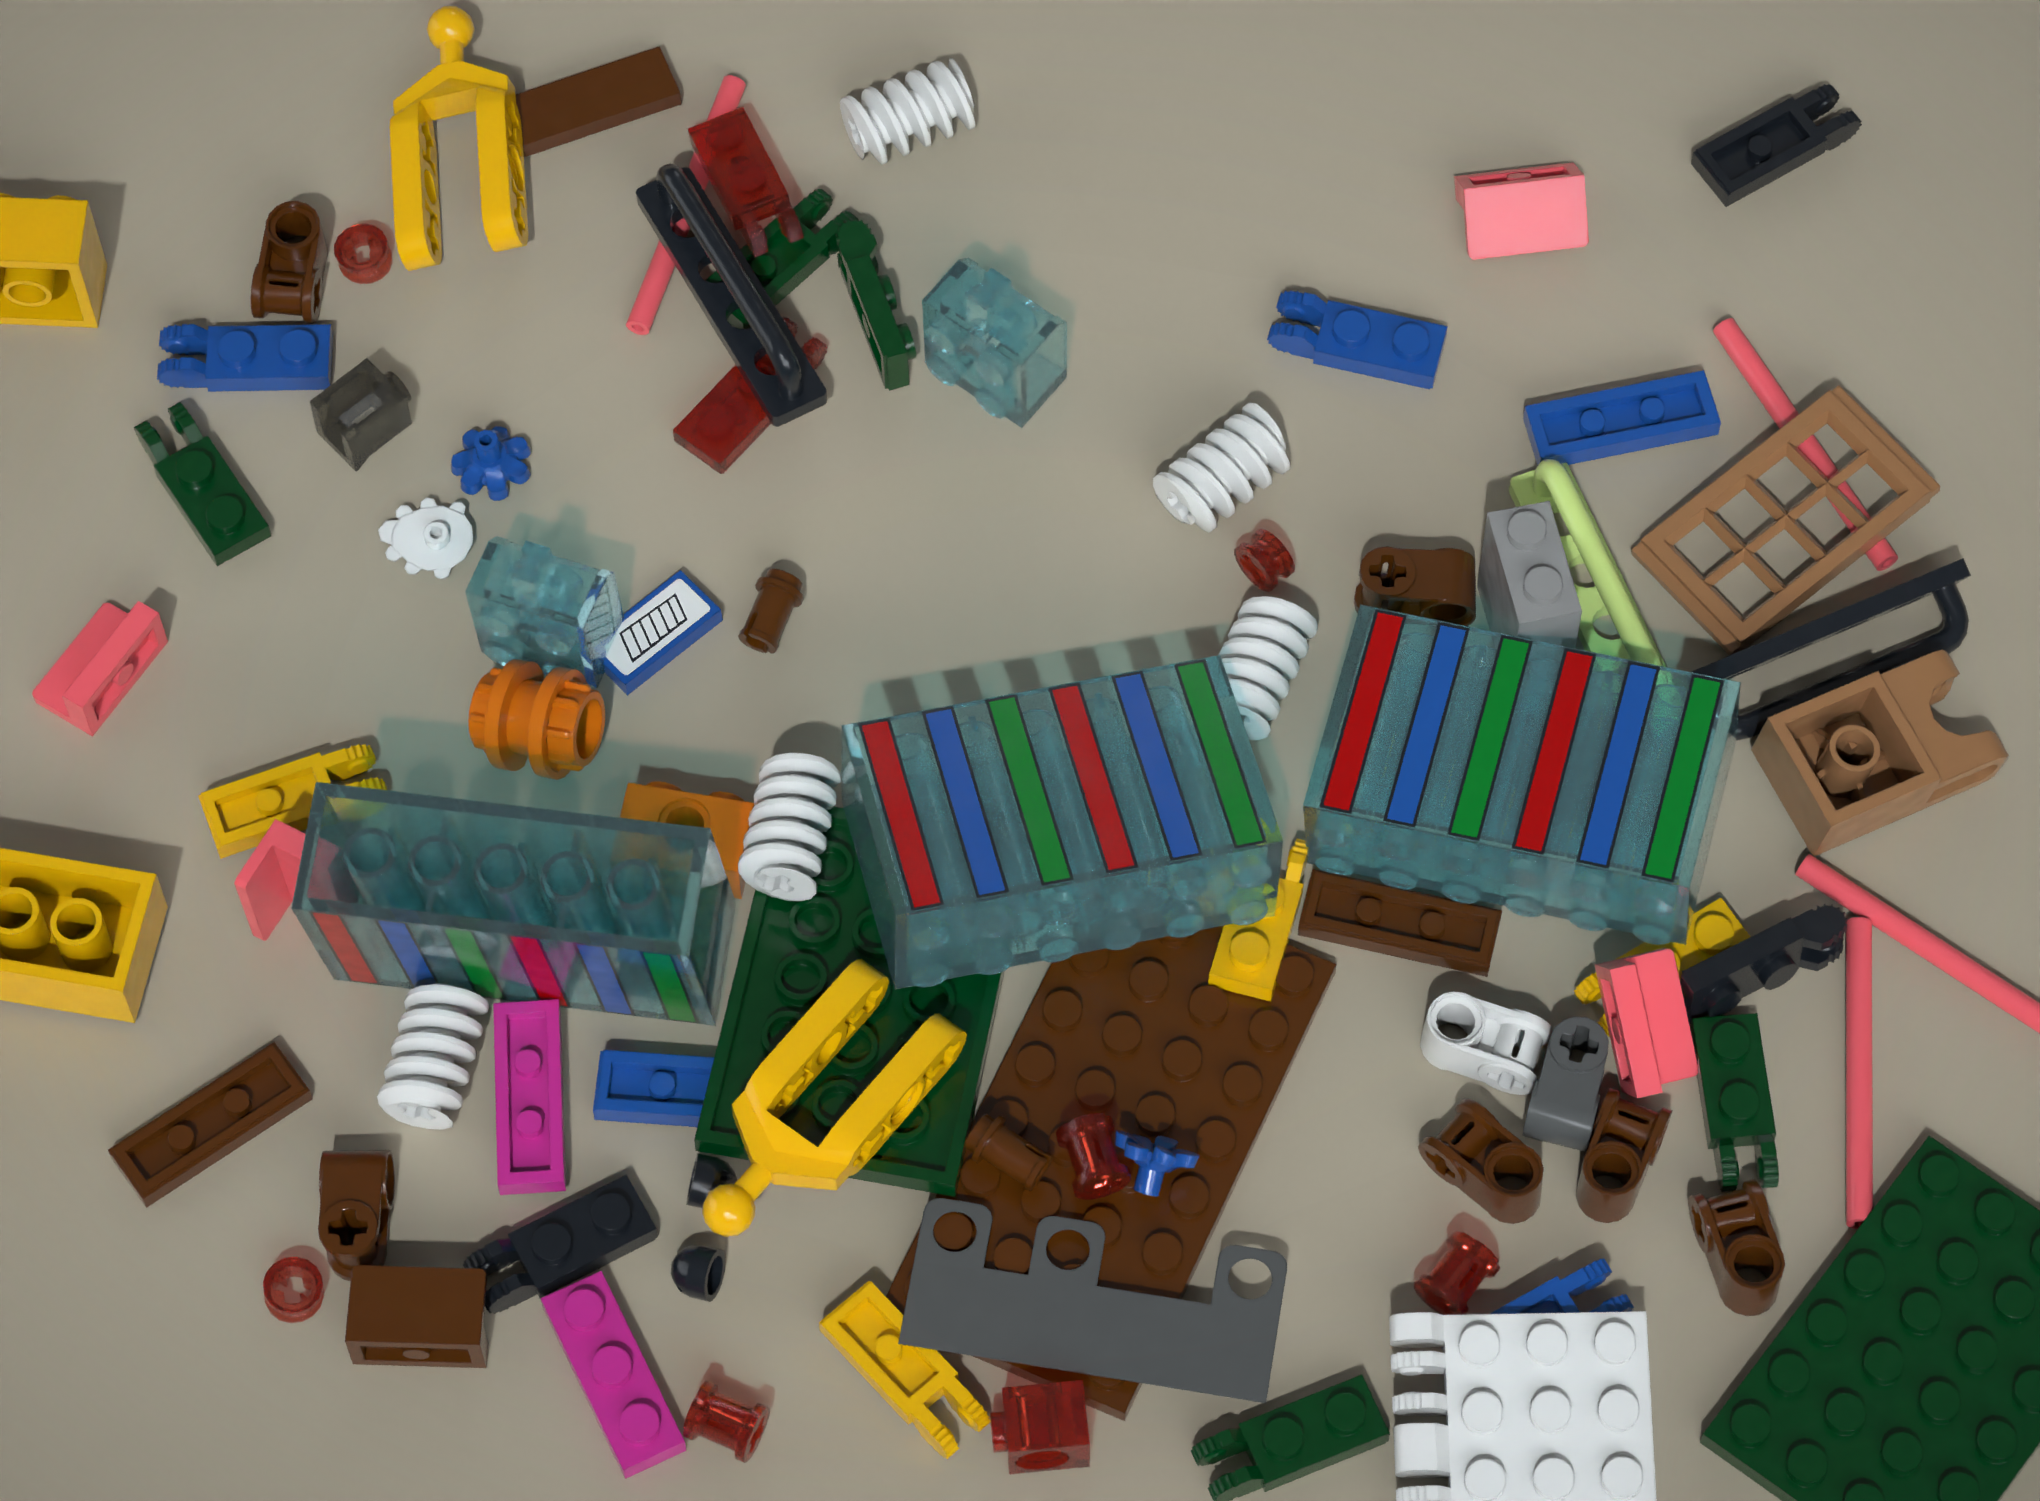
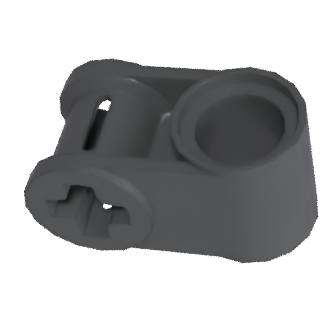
(1568, 1091)

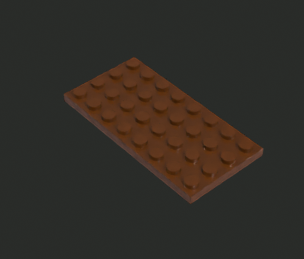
(1162, 1057)

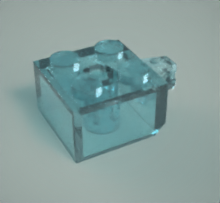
(993, 342)
(543, 608)

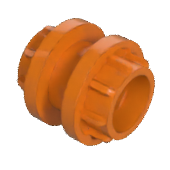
(547, 719)

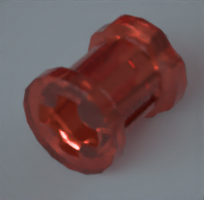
(1093, 1156)
(1457, 1275)
(726, 1421)

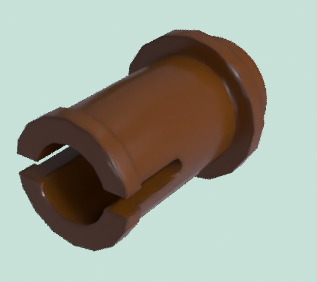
(771, 610)
(1007, 1151)

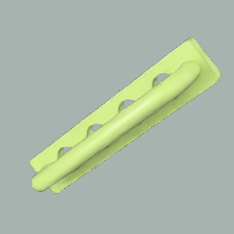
(1586, 545)

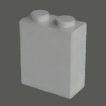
(1527, 577)

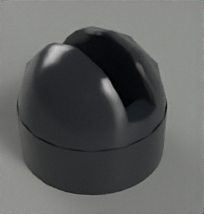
(706, 1175)
(699, 1271)

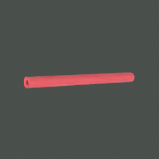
(661, 265)
(1782, 412)
(1921, 941)
(1859, 1072)

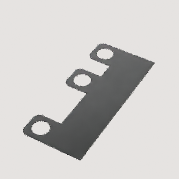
(1078, 1327)

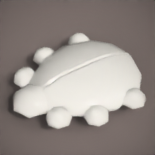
(428, 537)

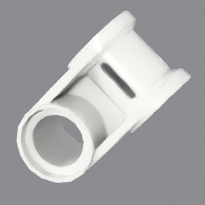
(1489, 1043)

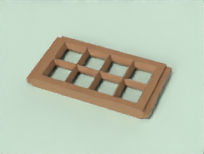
(1697, 592)

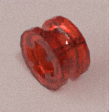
(380, 254)
(1264, 560)
(275, 1299)

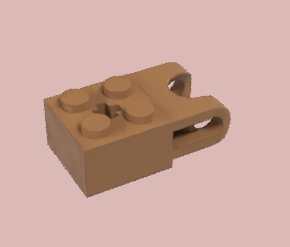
(1872, 753)

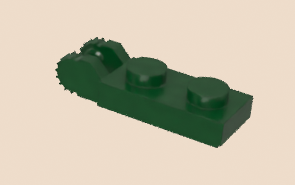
(791, 263)
(873, 303)
(204, 489)
(1735, 1095)
(1296, 1439)

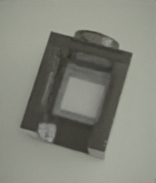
(361, 412)

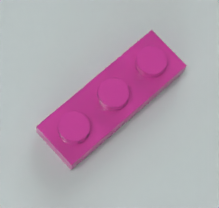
(529, 1097)
(613, 1374)

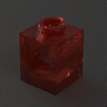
(1042, 1427)

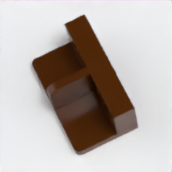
(417, 1316)

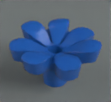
(491, 461)
(1153, 1159)

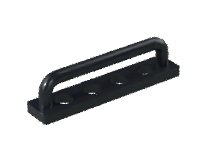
(796, 385)
(1939, 583)

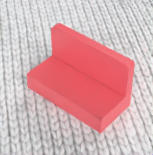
(1523, 210)
(101, 665)
(270, 878)
(1647, 1021)

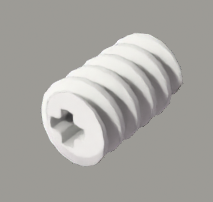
(908, 110)
(1223, 468)
(1264, 656)
(788, 825)
(427, 1054)

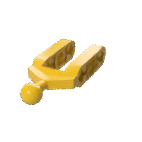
(447, 92)
(783, 1155)

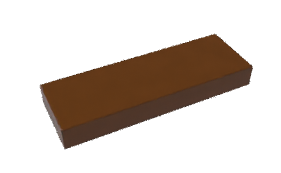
(596, 100)
(1399, 922)
(210, 1124)

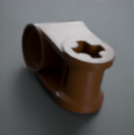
(290, 274)
(1420, 583)
(1622, 1147)
(1477, 1153)
(355, 1203)
(1736, 1235)

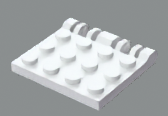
(1528, 1407)

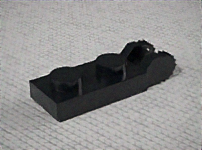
(1773, 144)
(1763, 961)
(566, 1244)

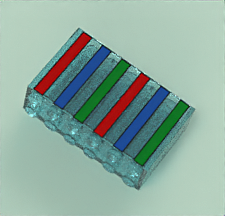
(1521, 774)
(1059, 821)
(516, 902)

